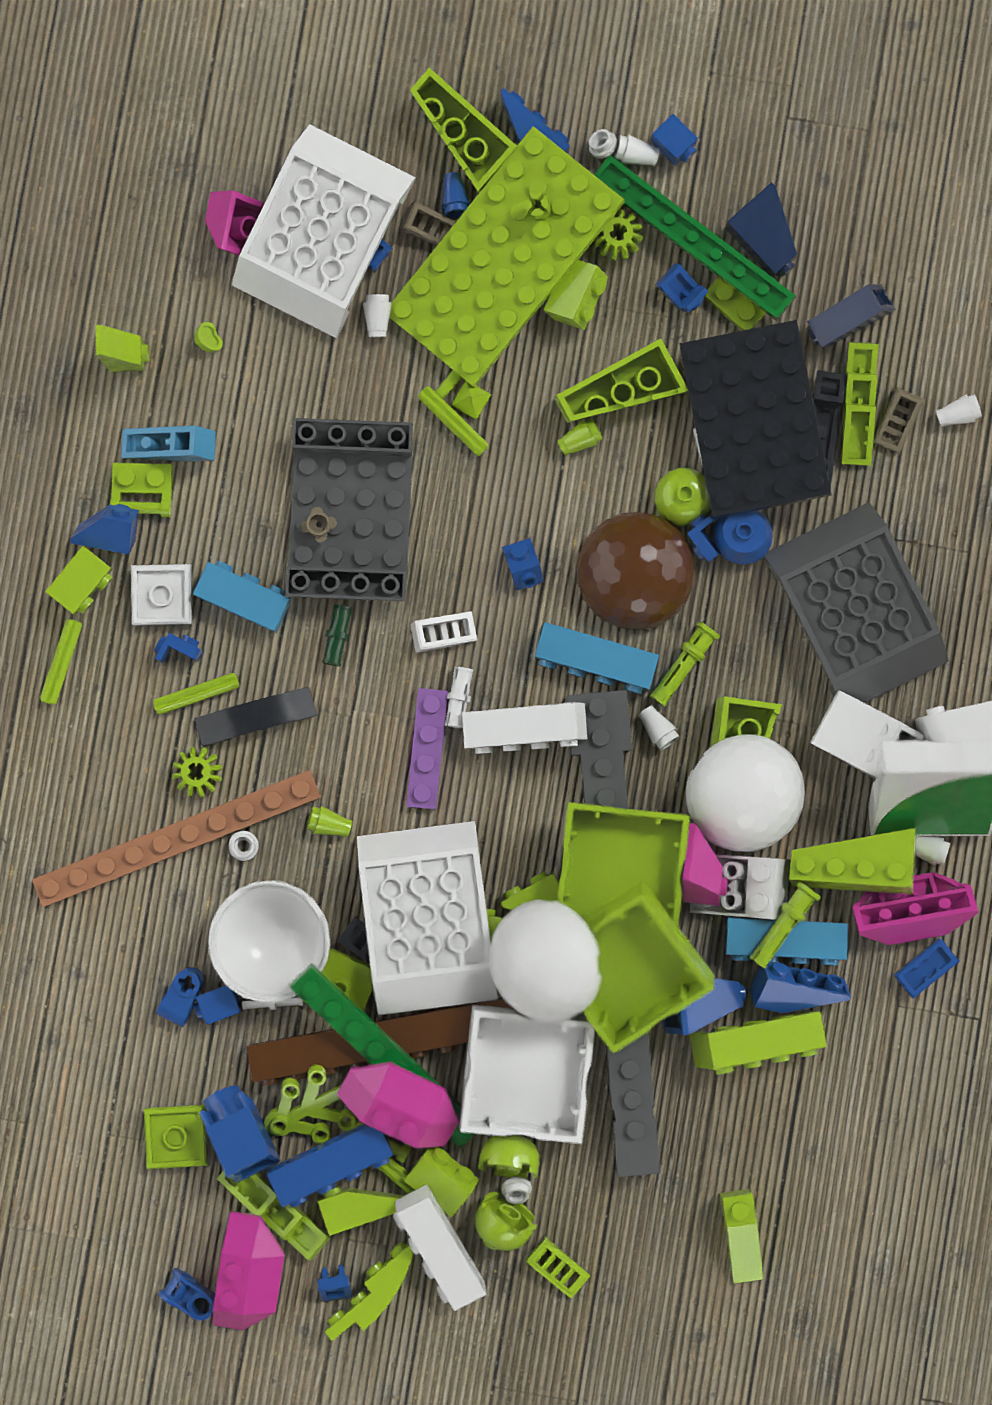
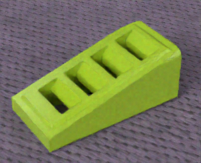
(538, 1252)

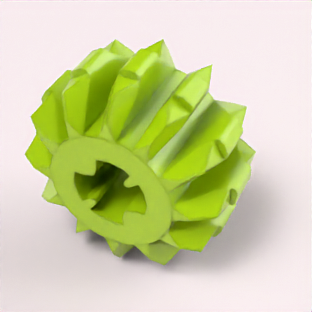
(628, 240)
(187, 771)

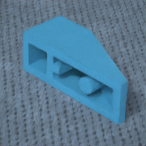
(169, 443)

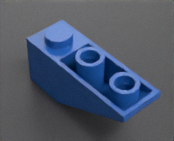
(523, 120)
(793, 989)

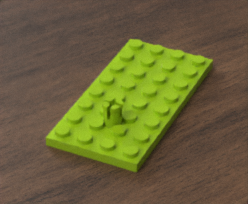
(504, 256)

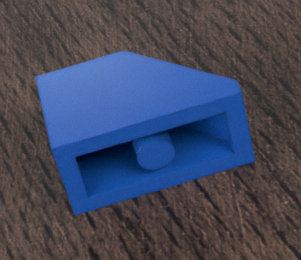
(109, 529)

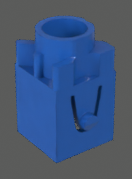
(238, 1133)

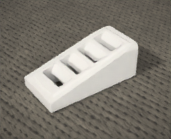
(433, 644)

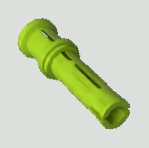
(693, 651)
(792, 913)

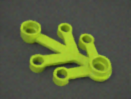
(310, 1106)

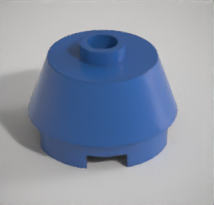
(743, 537)

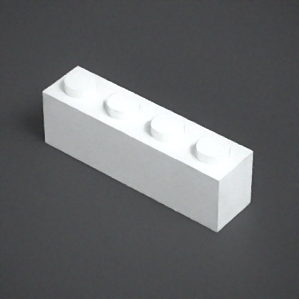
(524, 725)
(439, 1247)

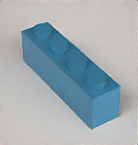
(596, 657)
(805, 941)

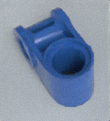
(179, 1000)
(187, 1294)

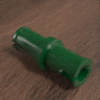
(337, 635)

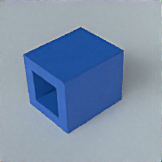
(674, 140)
(217, 1004)

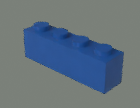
(328, 1163)

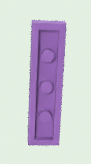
(427, 748)

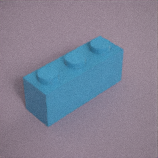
(242, 595)

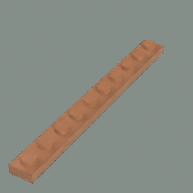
(176, 838)

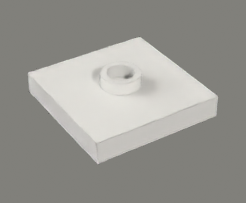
(161, 594)

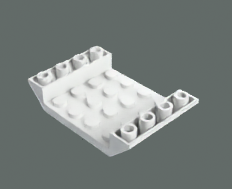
(320, 229)
(426, 918)

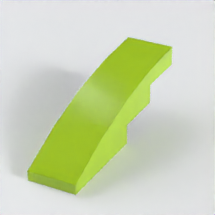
(859, 403)
(286, 1221)

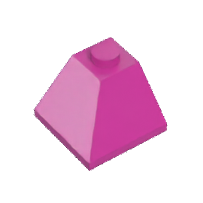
(231, 219)
(702, 871)

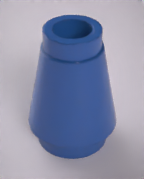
(454, 196)

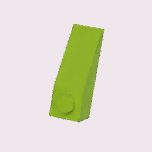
(121, 349)
(354, 1207)
(742, 1235)

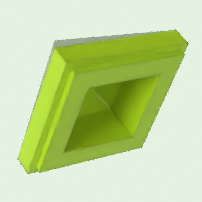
(471, 400)

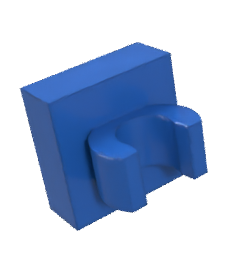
(334, 1287)

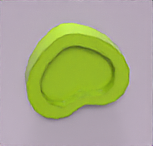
(207, 338)

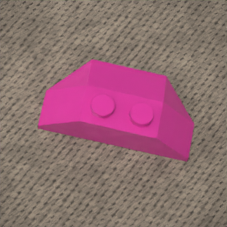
(932, 911)
(400, 1104)
(247, 1273)

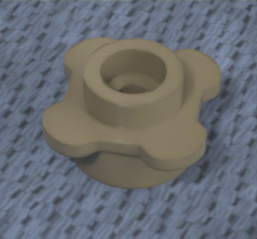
(318, 516)

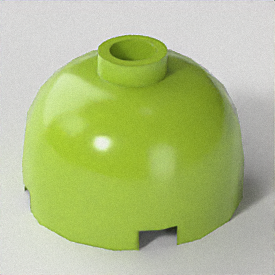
(682, 496)
(510, 1156)
(502, 1223)

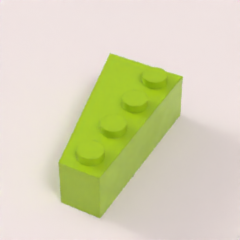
(466, 132)
(627, 383)
(743, 717)
(861, 864)
(758, 1041)

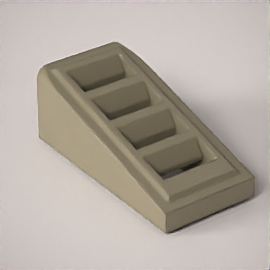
(426, 212)
(888, 415)

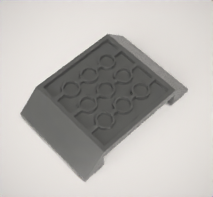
(364, 481)
(858, 604)

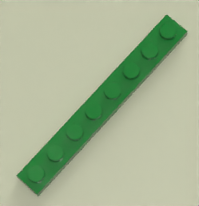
(696, 239)
(361, 1030)

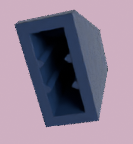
(765, 232)
(850, 315)

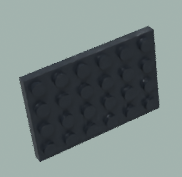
(755, 419)

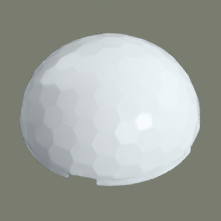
(745, 793)
(267, 939)
(545, 961)

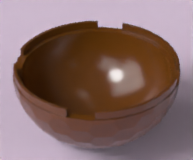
(635, 570)

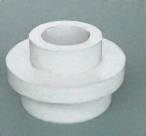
(602, 143)
(234, 845)
(516, 1189)

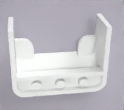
(956, 725)

